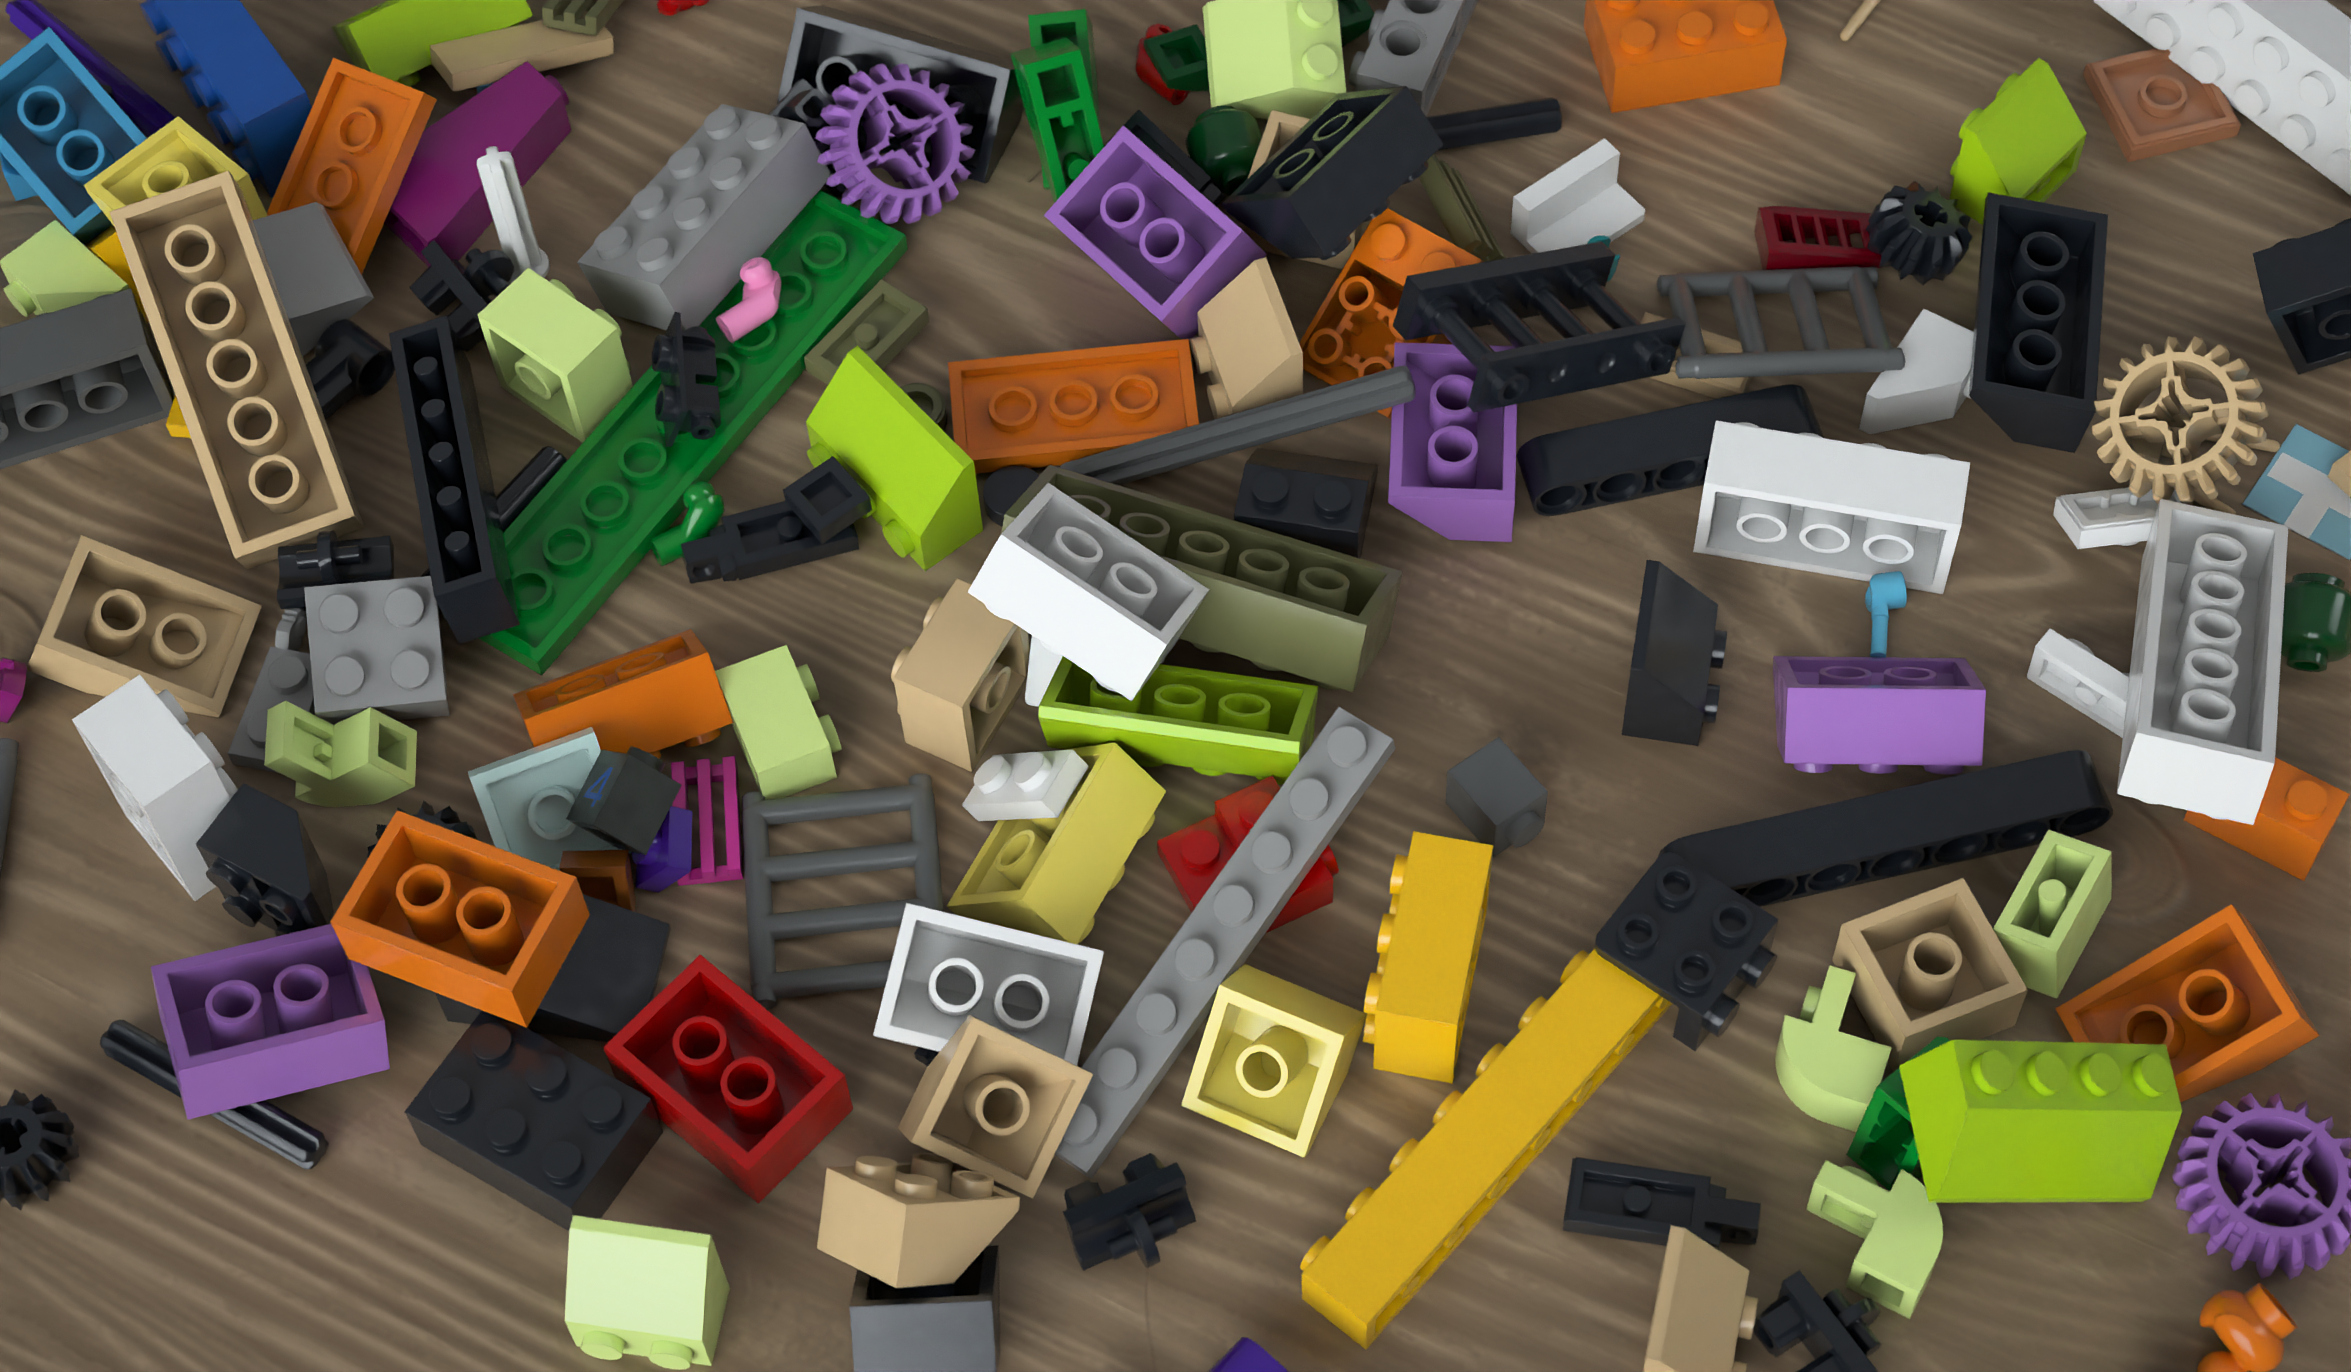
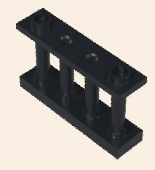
(1531, 286)

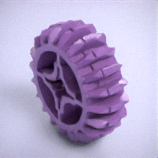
(883, 122)
(2236, 1144)

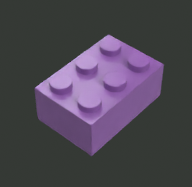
(1153, 232)
(268, 1020)

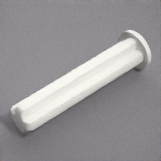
(510, 212)

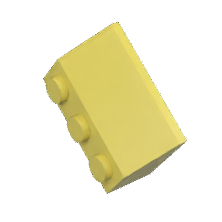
(1057, 871)

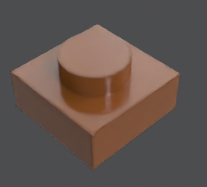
(602, 875)

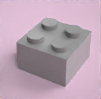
(376, 649)

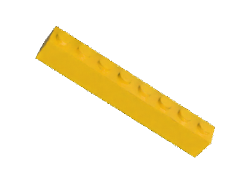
(1477, 1146)

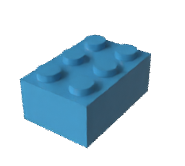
(61, 130)

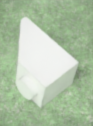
(1929, 384)

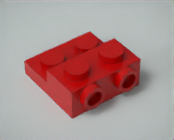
(1203, 849)

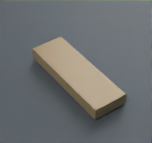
(494, 54)

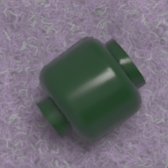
(1224, 145)
(2316, 621)

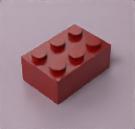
(730, 1078)

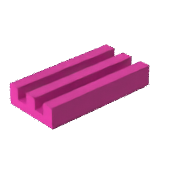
(704, 775)

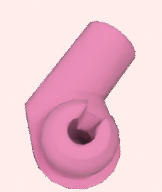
(758, 302)

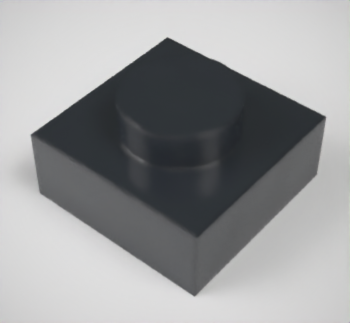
(827, 499)

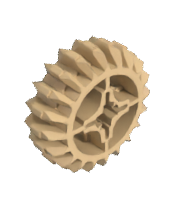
(2127, 421)

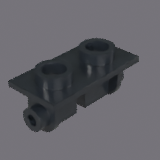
(680, 402)

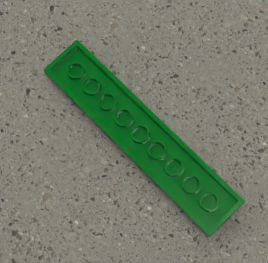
(623, 480)

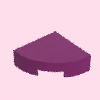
(11, 686)

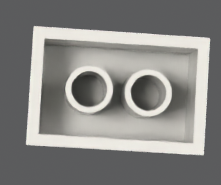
(1087, 591)
(159, 774)

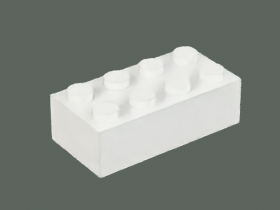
(1831, 505)

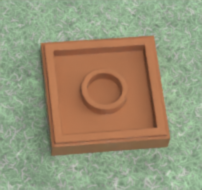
(2158, 104)

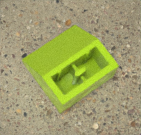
(2018, 143)

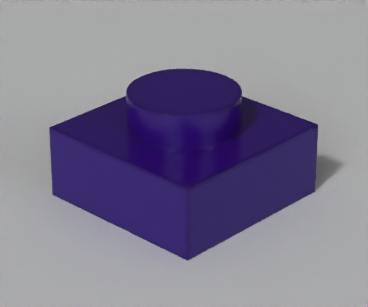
(669, 853)

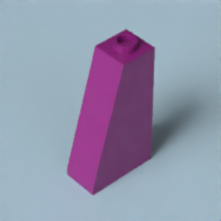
(442, 185)

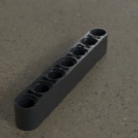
(1902, 829)

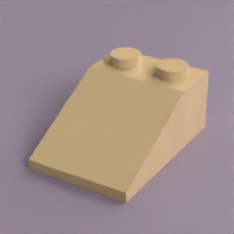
(137, 618)

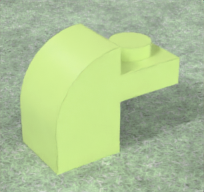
(341, 763)
(1826, 1069)
(1898, 1228)

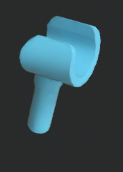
(1884, 593)

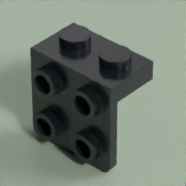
(1690, 944)

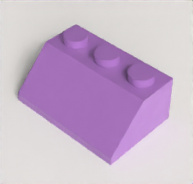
(1445, 460)
(1878, 713)

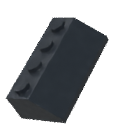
(836, 44)
(2039, 320)

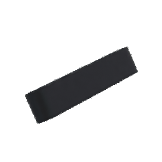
(1649, 450)

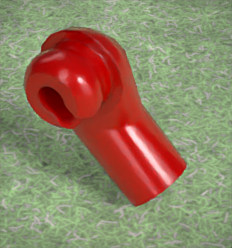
(1148, 73)

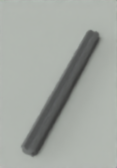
(1249, 428)

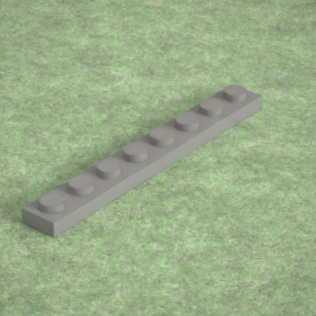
(1221, 934)

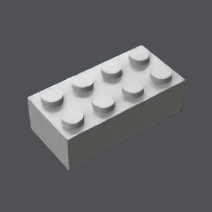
(704, 218)

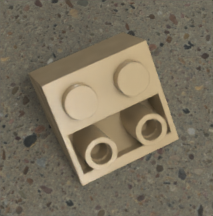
(911, 1219)

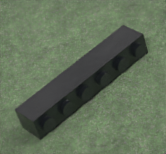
(453, 481)

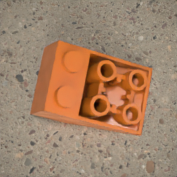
(1355, 322)

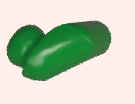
(703, 515)

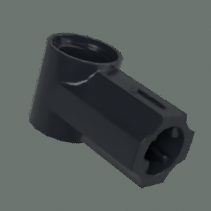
(348, 364)

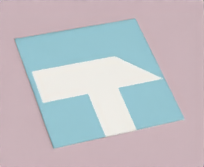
(2301, 495)

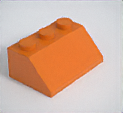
(634, 699)

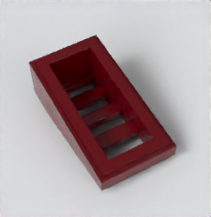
(1796, 223)

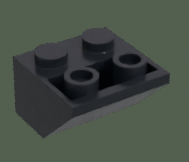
(266, 864)

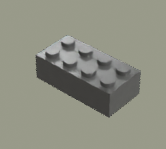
(78, 377)

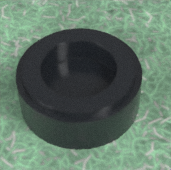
(1004, 489)

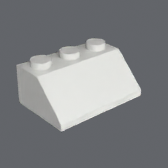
(997, 974)

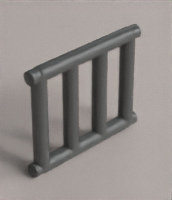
(1801, 285)
(763, 869)

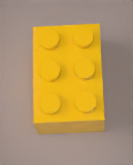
(1428, 956)

